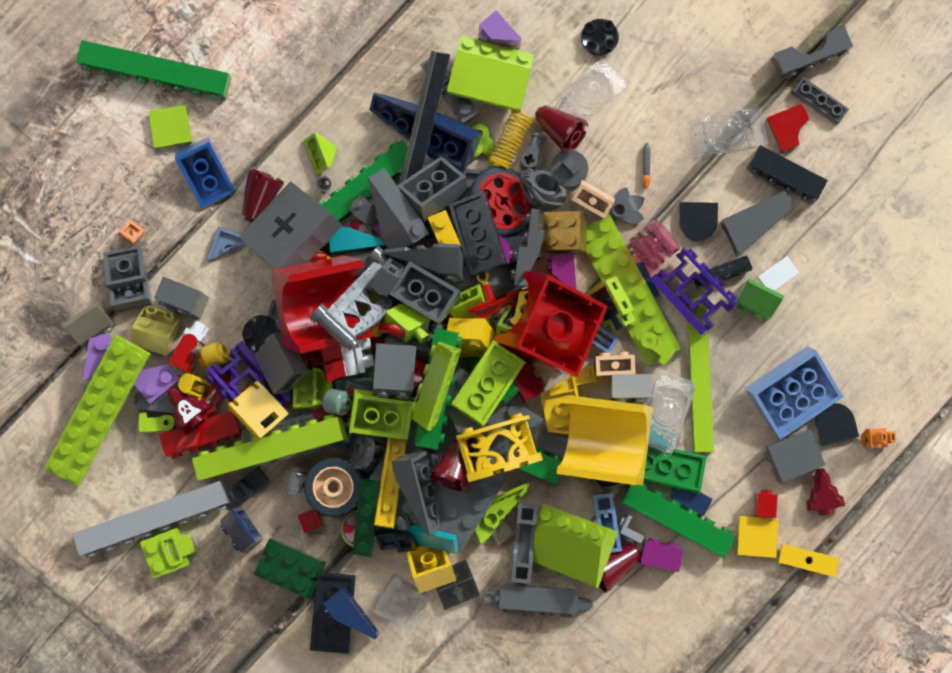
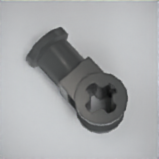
(533, 151)

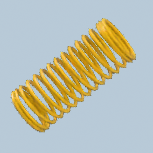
(504, 162)

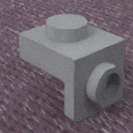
(631, 536)

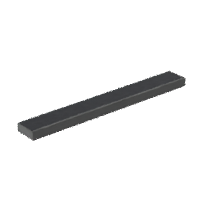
(425, 114)

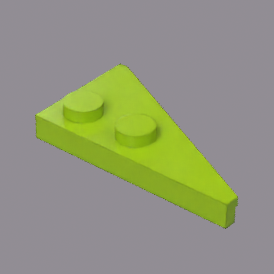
(499, 510)

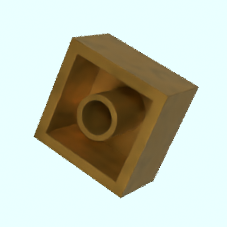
(564, 232)

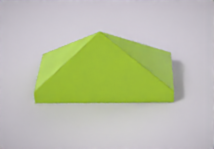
(320, 152)

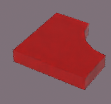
(787, 125)

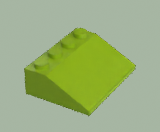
(490, 73)
(436, 385)
(572, 545)

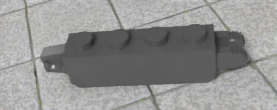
(536, 598)

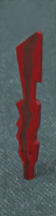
(492, 306)
(191, 436)

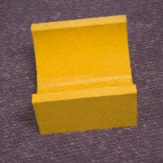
(607, 440)

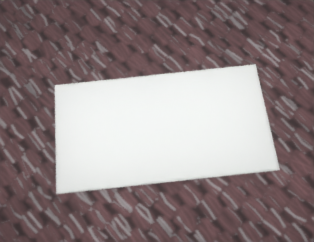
(779, 274)

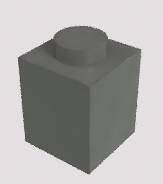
(364, 210)

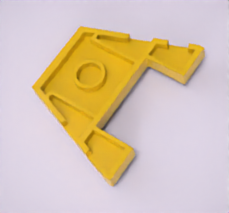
(554, 400)

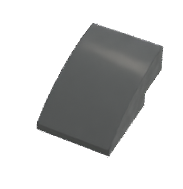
(127, 278)

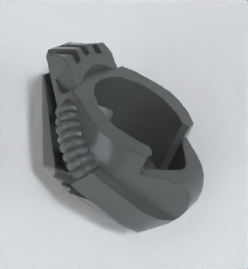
(547, 191)

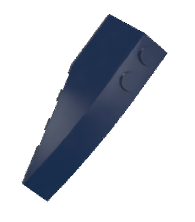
(448, 137)

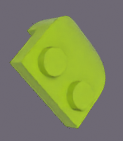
(310, 390)

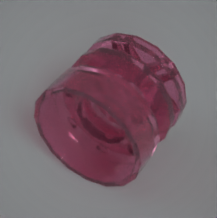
(657, 242)

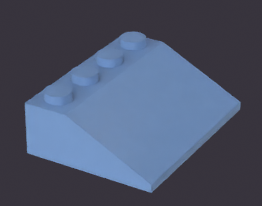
(794, 392)

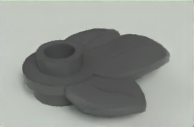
(629, 205)

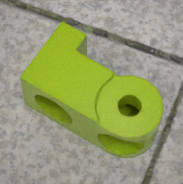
(652, 341)
(158, 424)

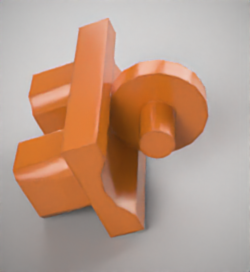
(877, 438)

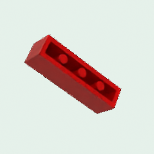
(215, 429)

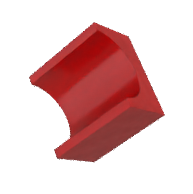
(302, 290)
(555, 325)

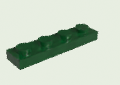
(365, 517)

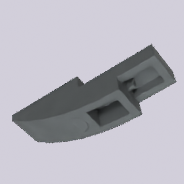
(460, 106)
(526, 256)

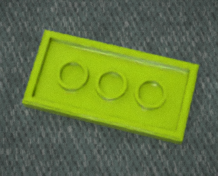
(487, 383)

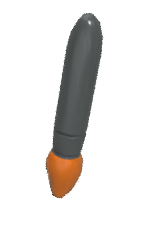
(646, 165)

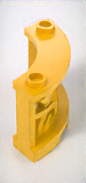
(526, 448)

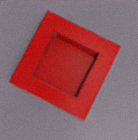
(310, 520)

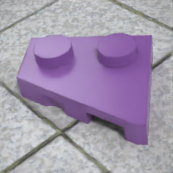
(96, 350)
(156, 381)

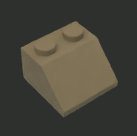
(89, 323)

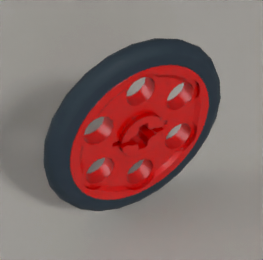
(508, 177)

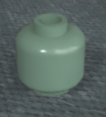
(336, 402)

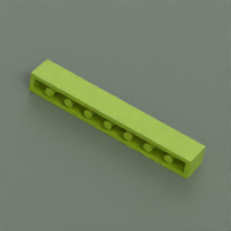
(270, 448)

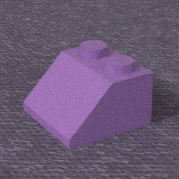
(499, 32)

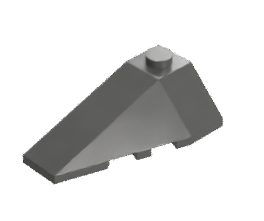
(396, 217)

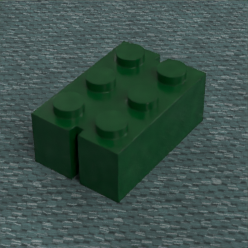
(289, 568)

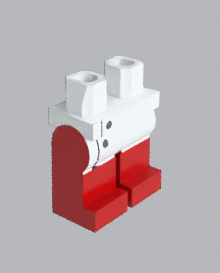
(189, 347)
(344, 362)

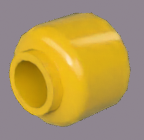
(214, 353)

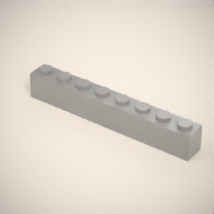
(151, 518)

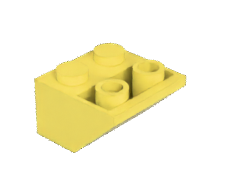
(155, 329)

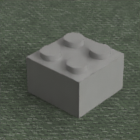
(630, 387)

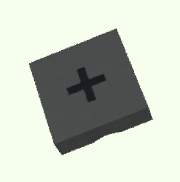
(290, 229)

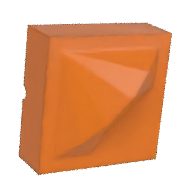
(131, 232)

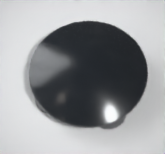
(600, 37)
(258, 330)

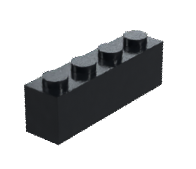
(786, 174)

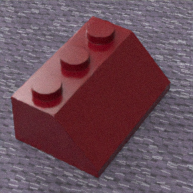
(527, 382)

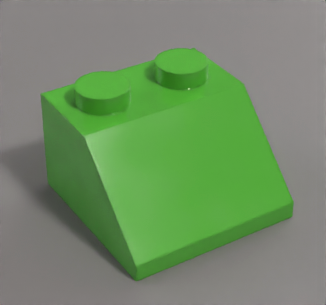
(758, 300)

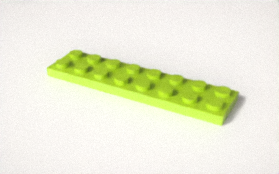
(613, 259)
(97, 410)

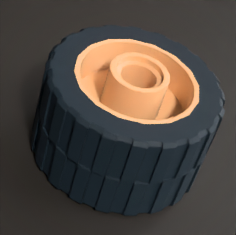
(333, 487)

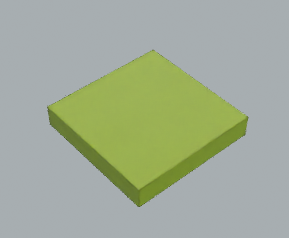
(170, 126)

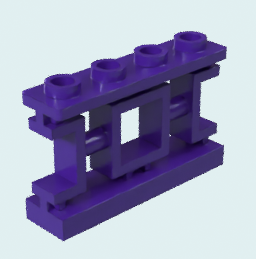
(681, 302)
(254, 372)

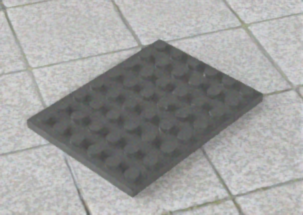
(464, 510)

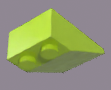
(380, 416)

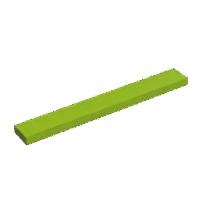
(700, 374)

